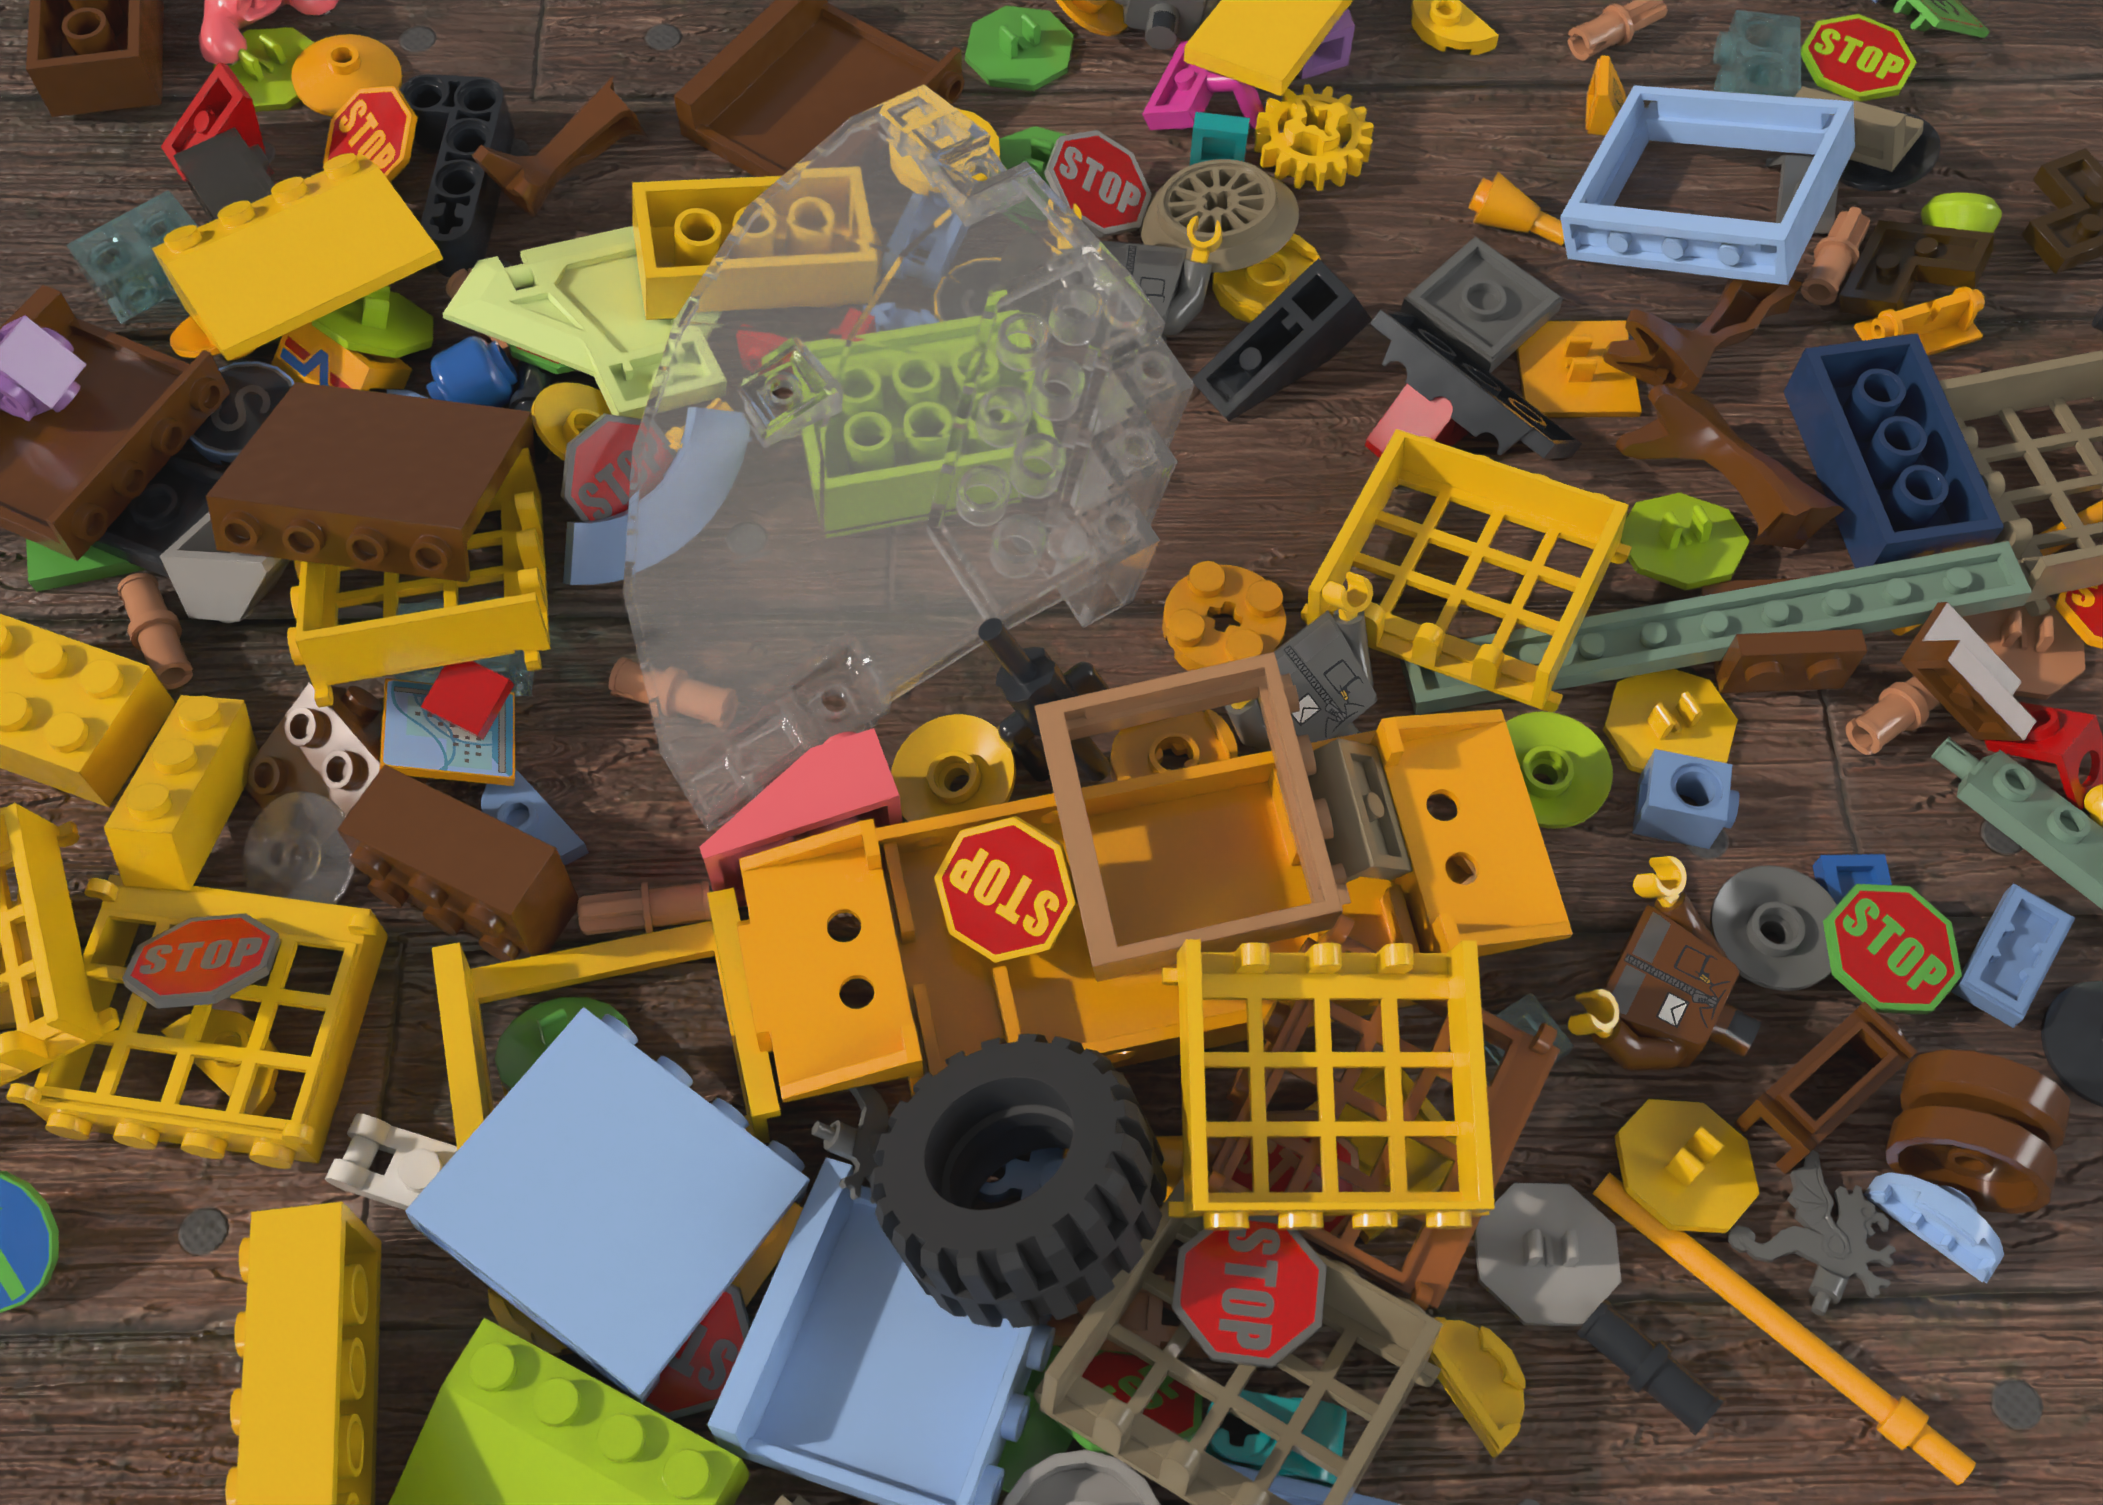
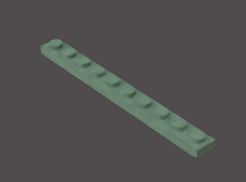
(1704, 626)

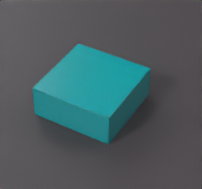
(1218, 137)

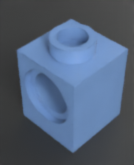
(1667, 817)

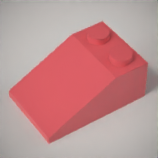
(819, 792)

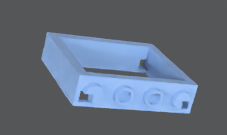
(1701, 243)

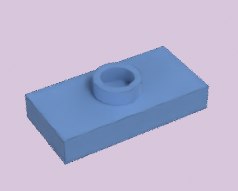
(2013, 955)

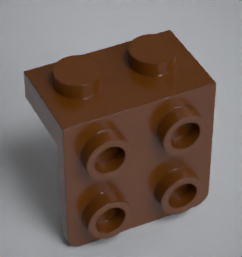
(1786, 658)
(321, 749)

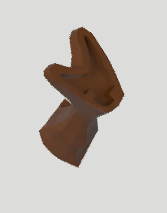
(586, 136)
(1679, 356)
(1694, 429)

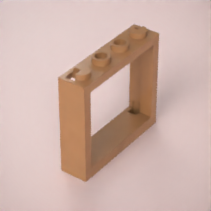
(1166, 699)

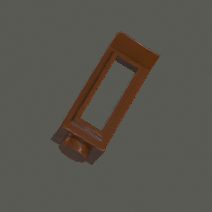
(1874, 1039)

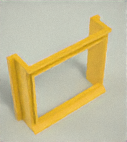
(464, 989)

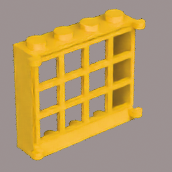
(1504, 495)
(438, 635)
(57, 962)
(1325, 976)
(205, 1130)

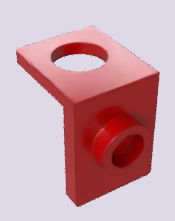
(2061, 739)

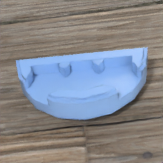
(1940, 1218)

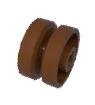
(1980, 1129)

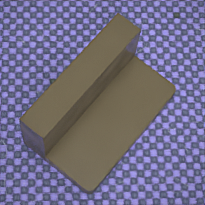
(1880, 134)
(1361, 811)

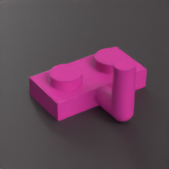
(1189, 90)

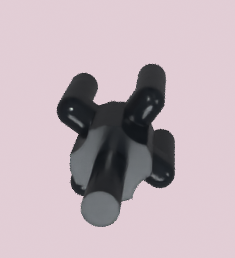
(1032, 679)

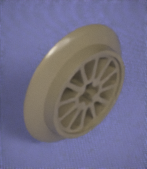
(1251, 206)

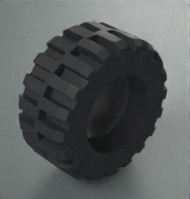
(1060, 1239)

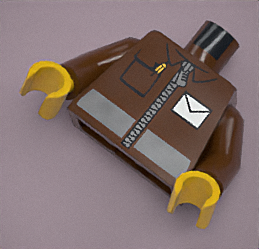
(1666, 985)

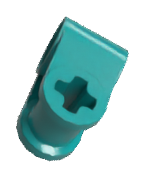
(1324, 1427)

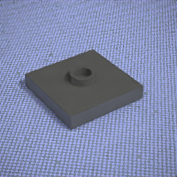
(1483, 303)

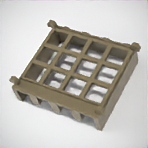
(2023, 388)
(1351, 1306)

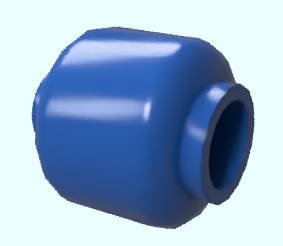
(473, 374)

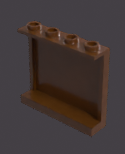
(797, 81)
(82, 466)
(368, 480)

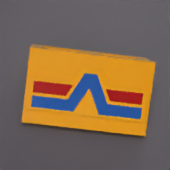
(317, 359)

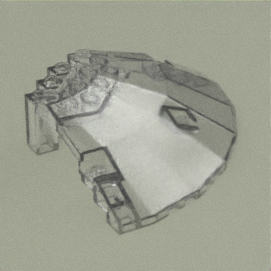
(956, 449)

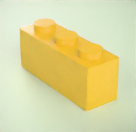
(182, 793)

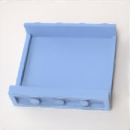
(610, 1200)
(866, 1375)

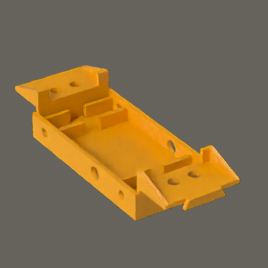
(1172, 859)

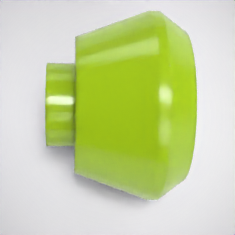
(1962, 212)

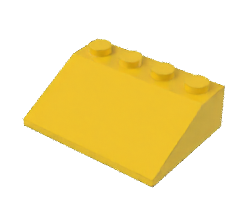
(294, 254)

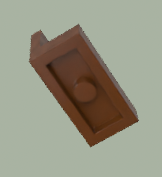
(1967, 677)

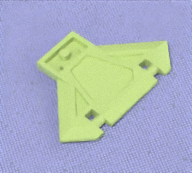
(578, 313)

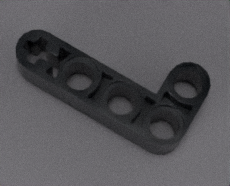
(462, 200)

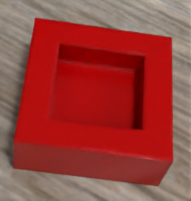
(468, 697)

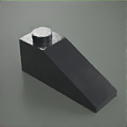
(1283, 342)

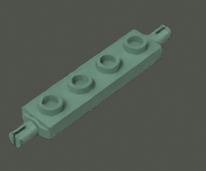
(2030, 815)

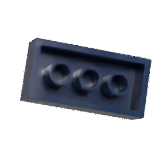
(1889, 451)

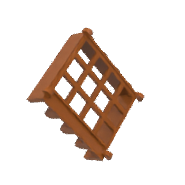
(1510, 1101)

